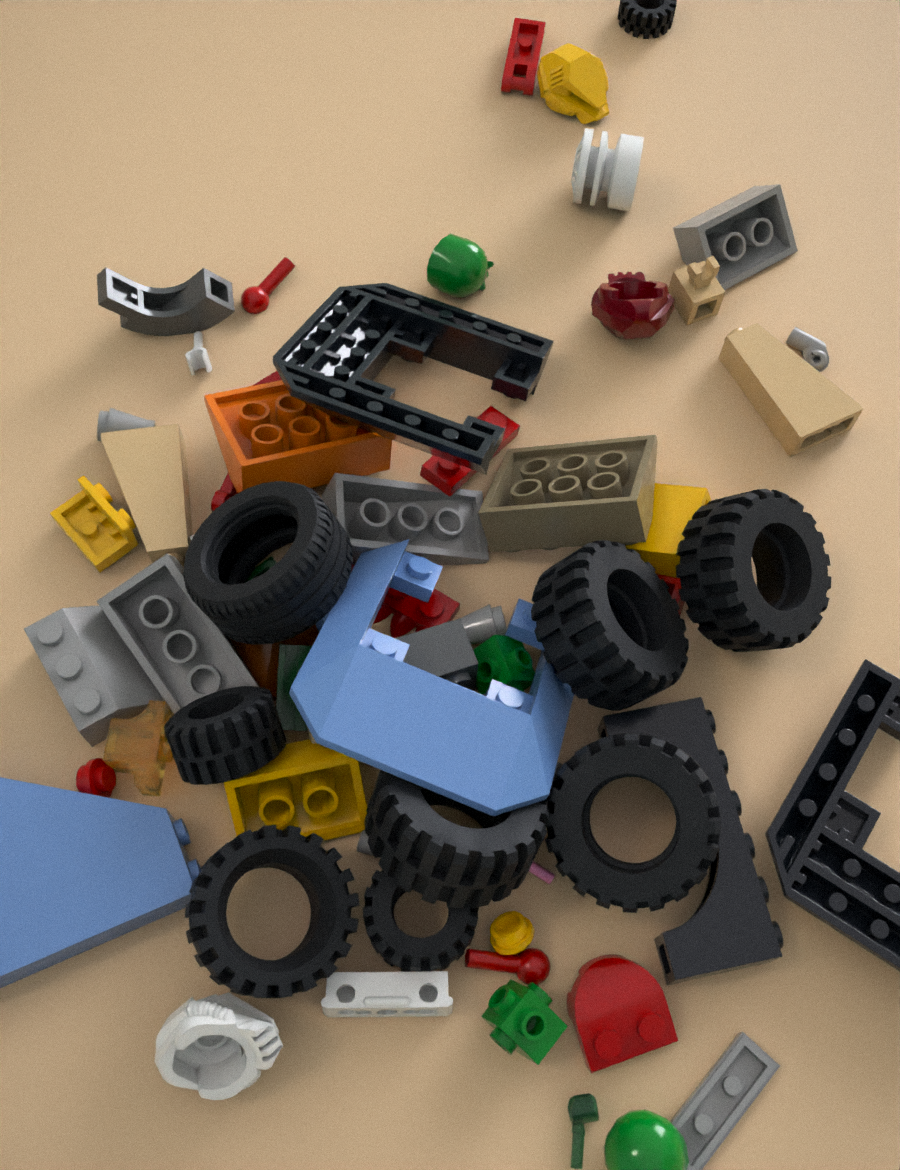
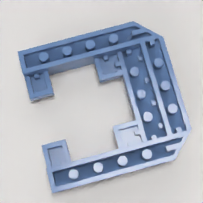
(415, 725)

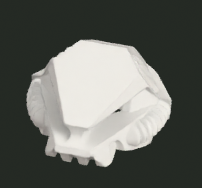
(216, 1046)

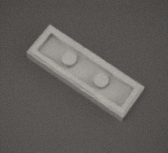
(723, 1098)

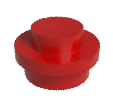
(96, 778)

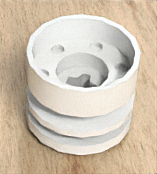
(607, 169)

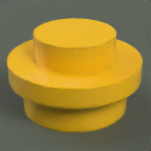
(511, 933)

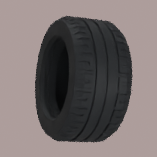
(293, 591)

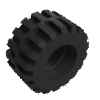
(225, 735)
(408, 951)

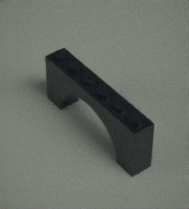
(732, 920)

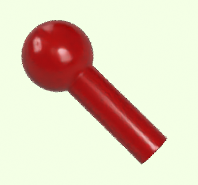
(256, 298)
(528, 965)

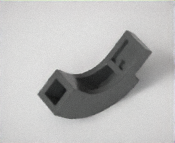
(170, 310)

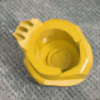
(574, 71)

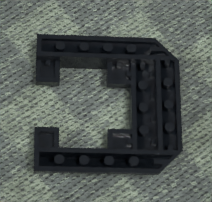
(361, 328)
(823, 828)

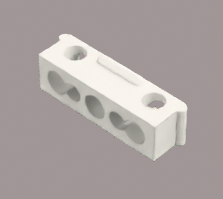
(387, 994)

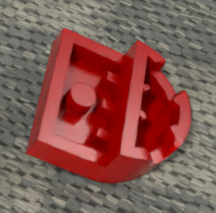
(618, 1011)

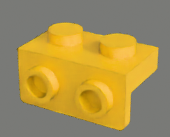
(95, 525)

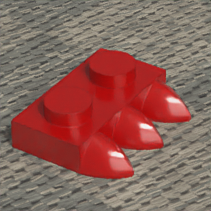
(412, 612)

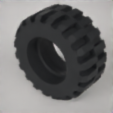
(720, 578)
(609, 626)
(446, 858)
(620, 882)

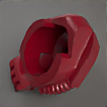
(632, 305)

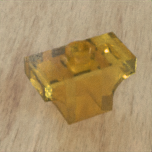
(141, 747)

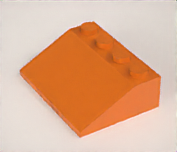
(280, 438)

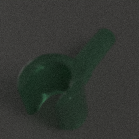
(581, 1110)

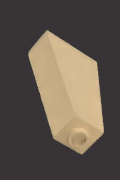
(786, 390)
(155, 485)

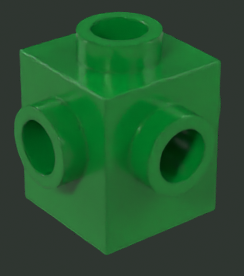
(503, 661)
(523, 1020)

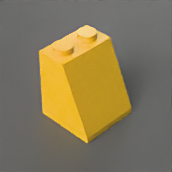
(671, 512)

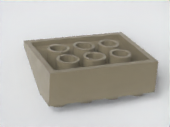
(572, 495)

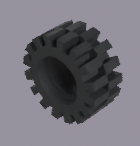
(646, 16)

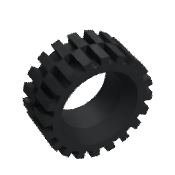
(328, 902)

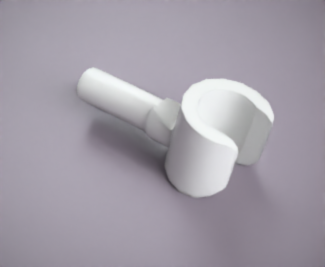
(198, 356)

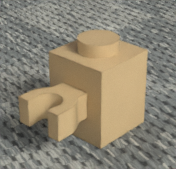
(697, 290)

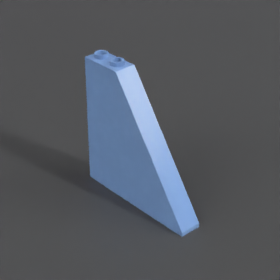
(82, 873)

